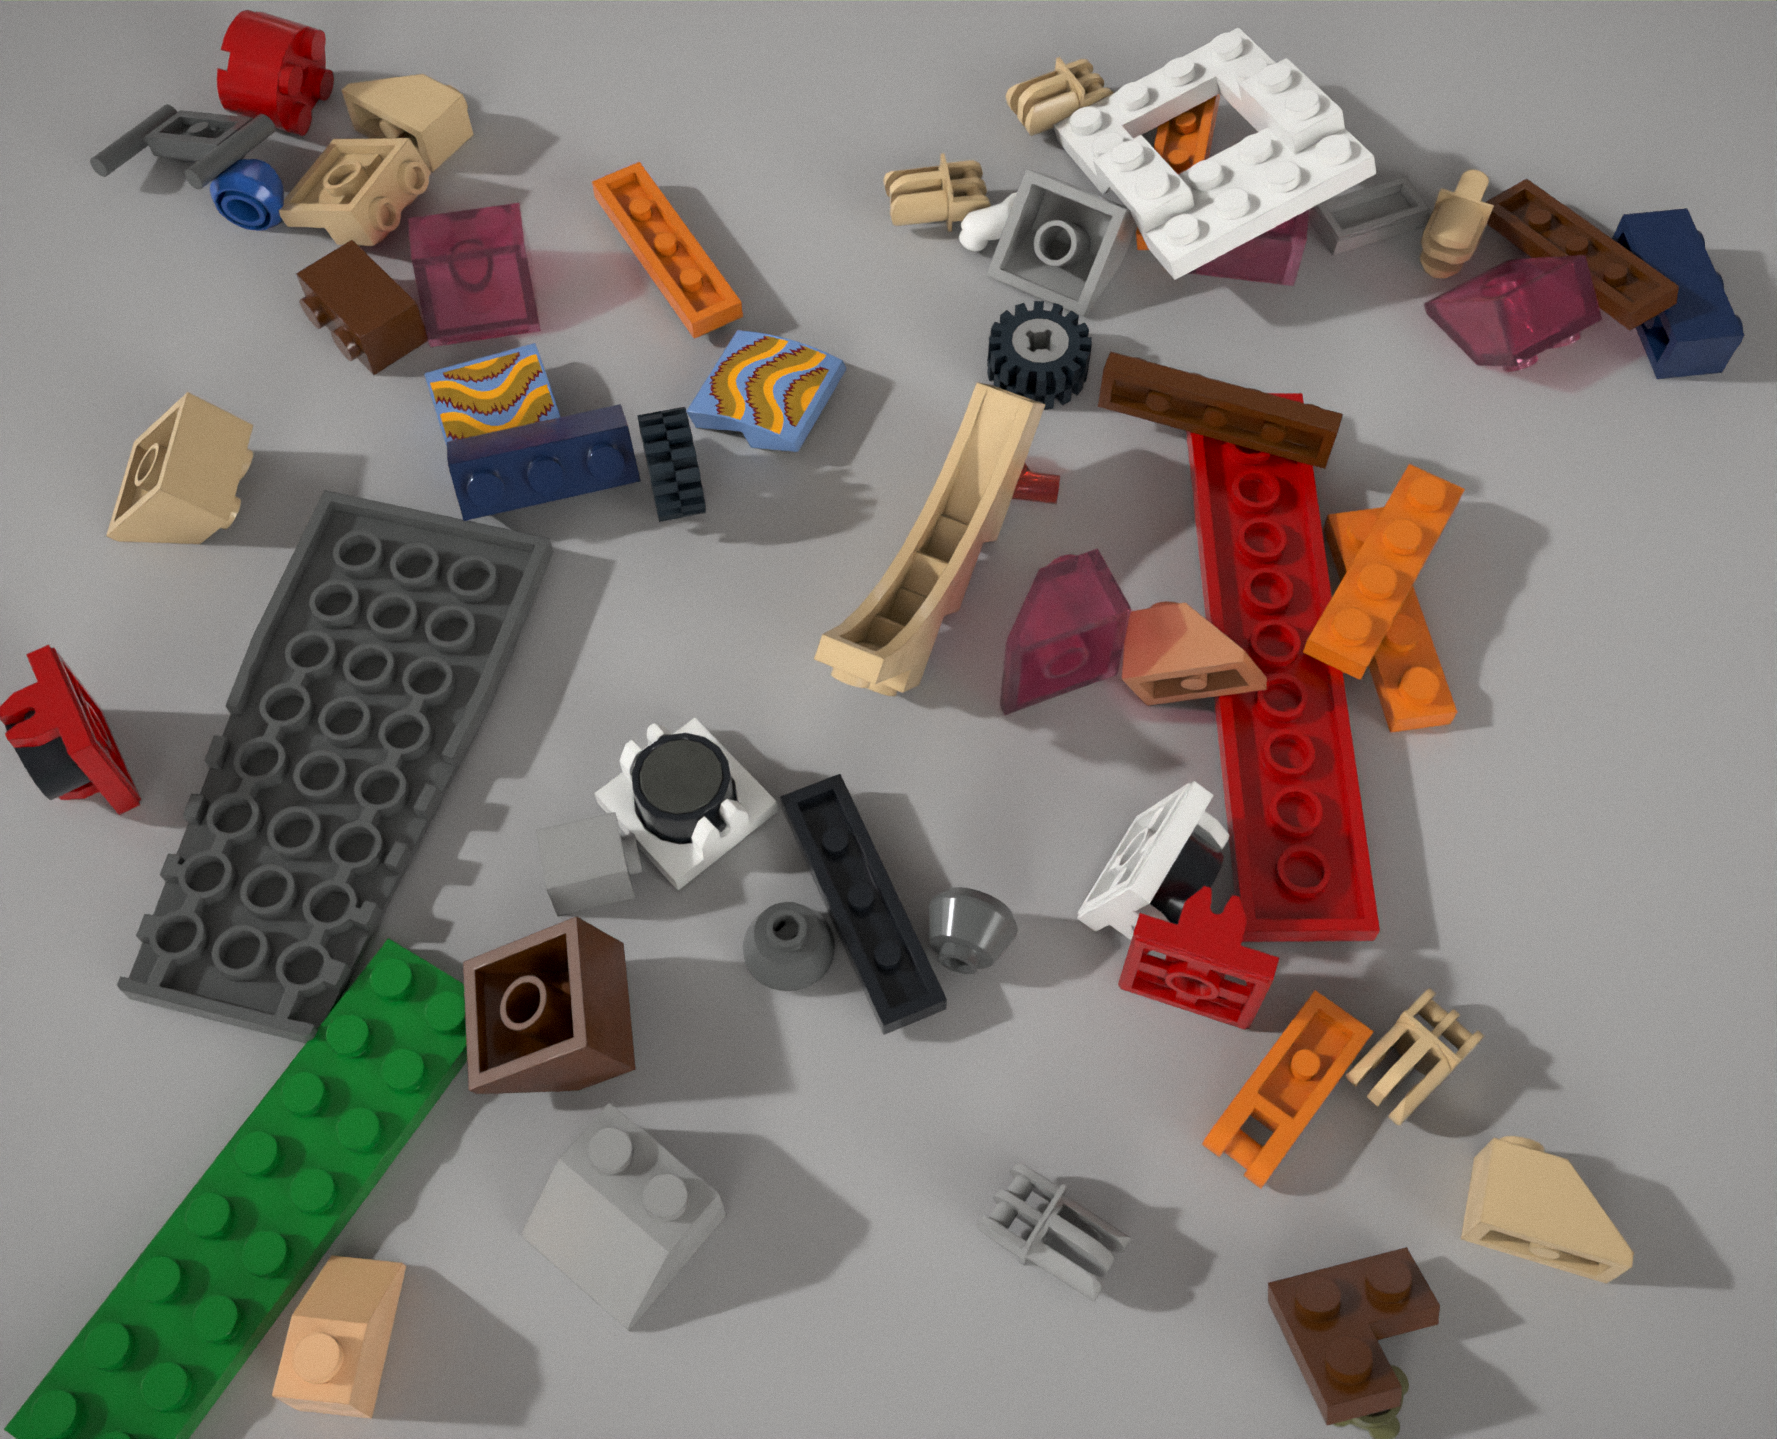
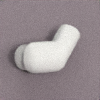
(985, 224)

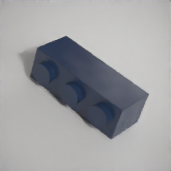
(1700, 329)
(542, 462)

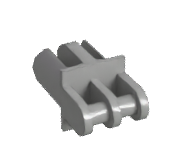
(1064, 1238)

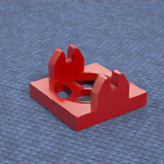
(1196, 962)

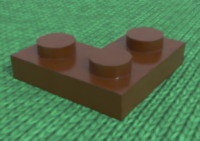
(1336, 1323)

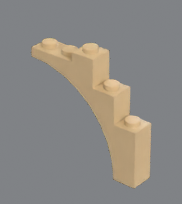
(895, 627)

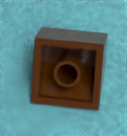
(548, 1012)

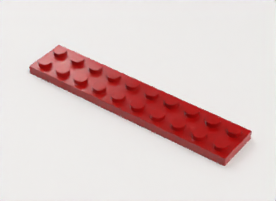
(1289, 747)

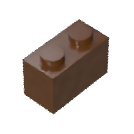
(361, 308)

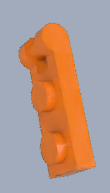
(1289, 1086)

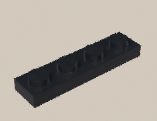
(863, 904)

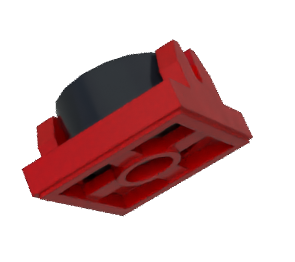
(66, 736)

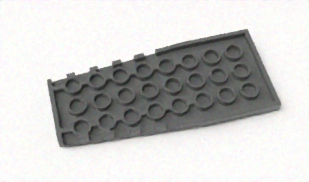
(333, 759)

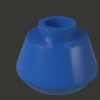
(249, 195)

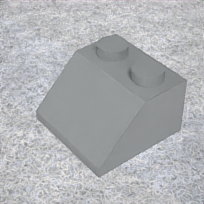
(1061, 242)
(621, 1216)

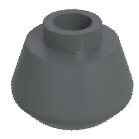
(969, 929)
(788, 947)

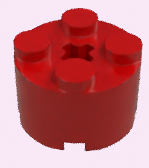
(274, 70)

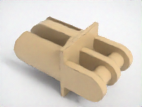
(1056, 95)
(936, 193)
(1455, 226)
(1419, 1051)

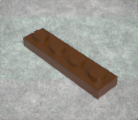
(1547, 228)
(1219, 409)

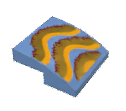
(767, 390)
(492, 393)

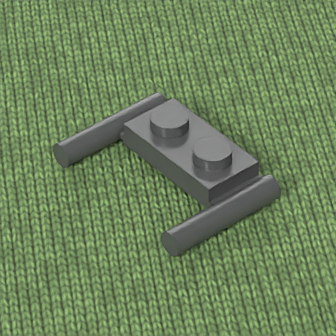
(208, 138)

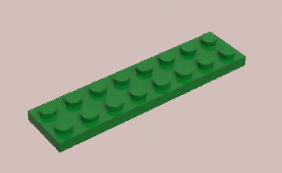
(260, 1213)

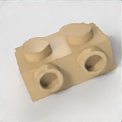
(358, 189)

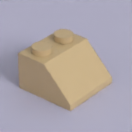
(183, 476)

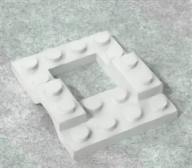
(1239, 193)

